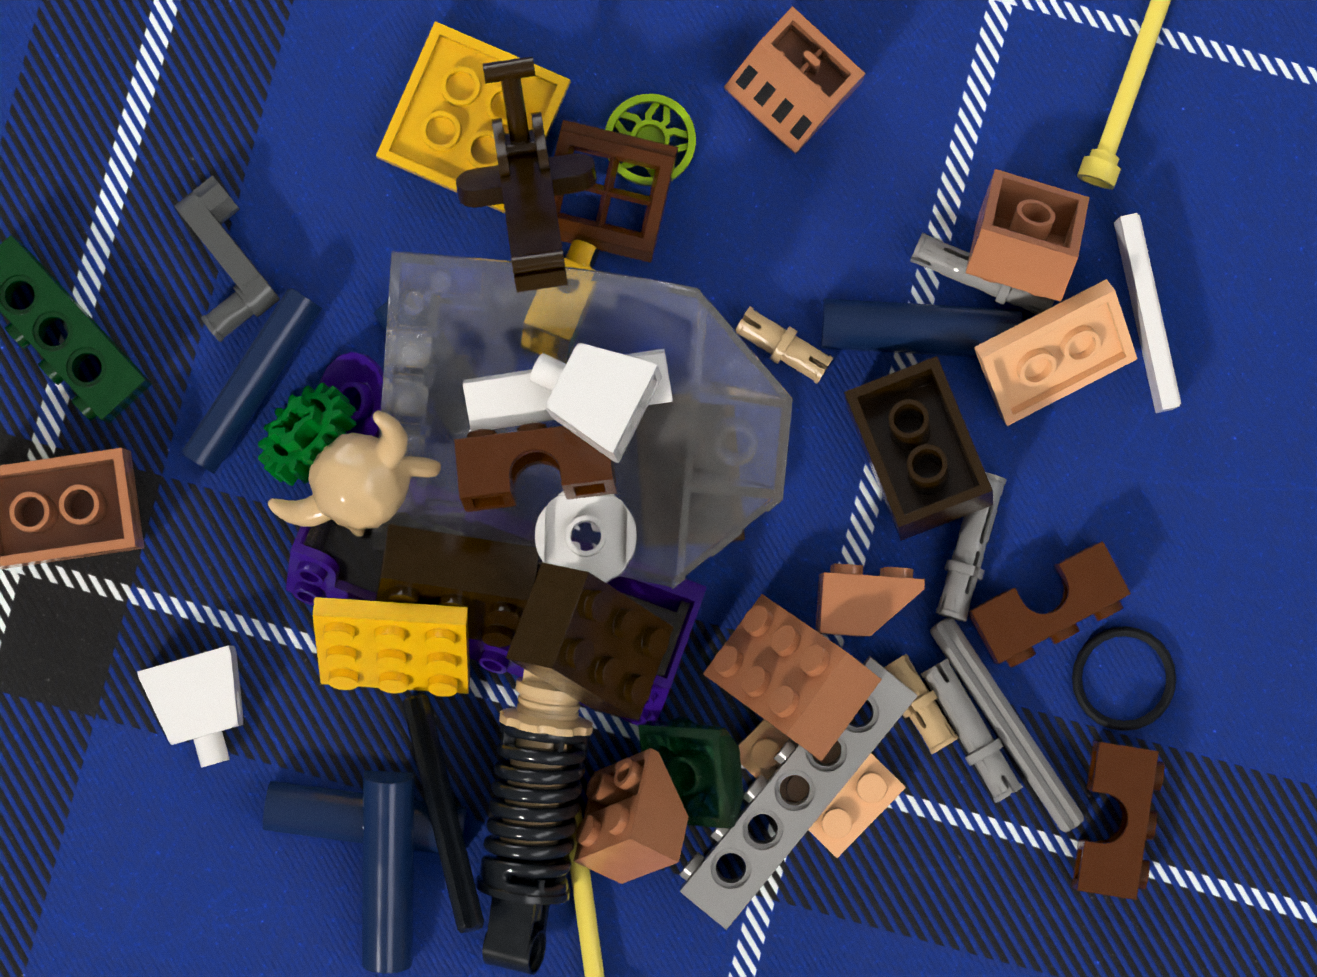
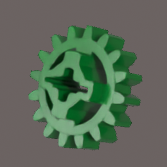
(304, 431)

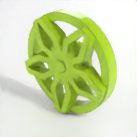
(654, 131)

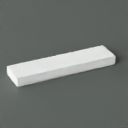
(1147, 313)
(516, 401)

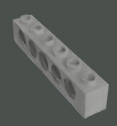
(726, 898)

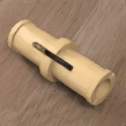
(783, 345)
(923, 710)

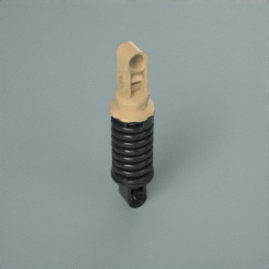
(531, 821)

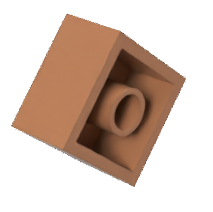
(1028, 235)

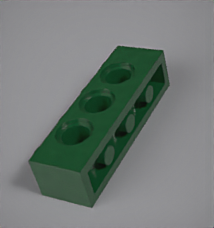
(119, 378)

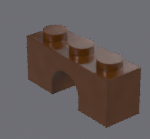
(492, 463)
(1089, 587)
(1117, 863)

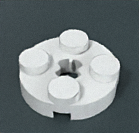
(607, 516)

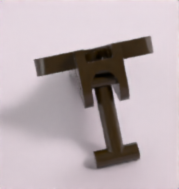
(526, 183)

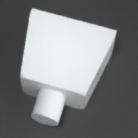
(598, 395)
(197, 700)

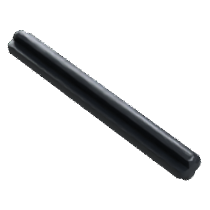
(443, 814)

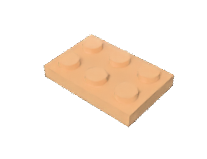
(1056, 352)
(852, 809)

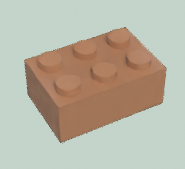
(68, 508)
(792, 676)

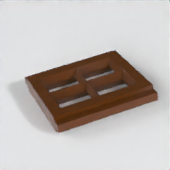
(628, 150)

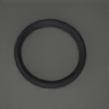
(1166, 659)

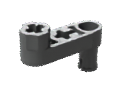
(205, 212)

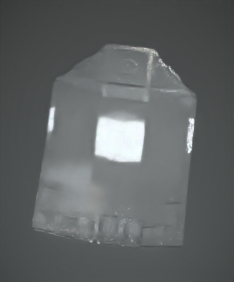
(693, 464)

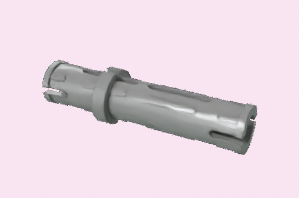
(953, 263)
(968, 555)
(972, 731)

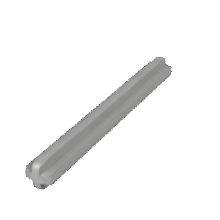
(1007, 724)

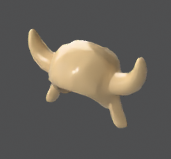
(358, 480)

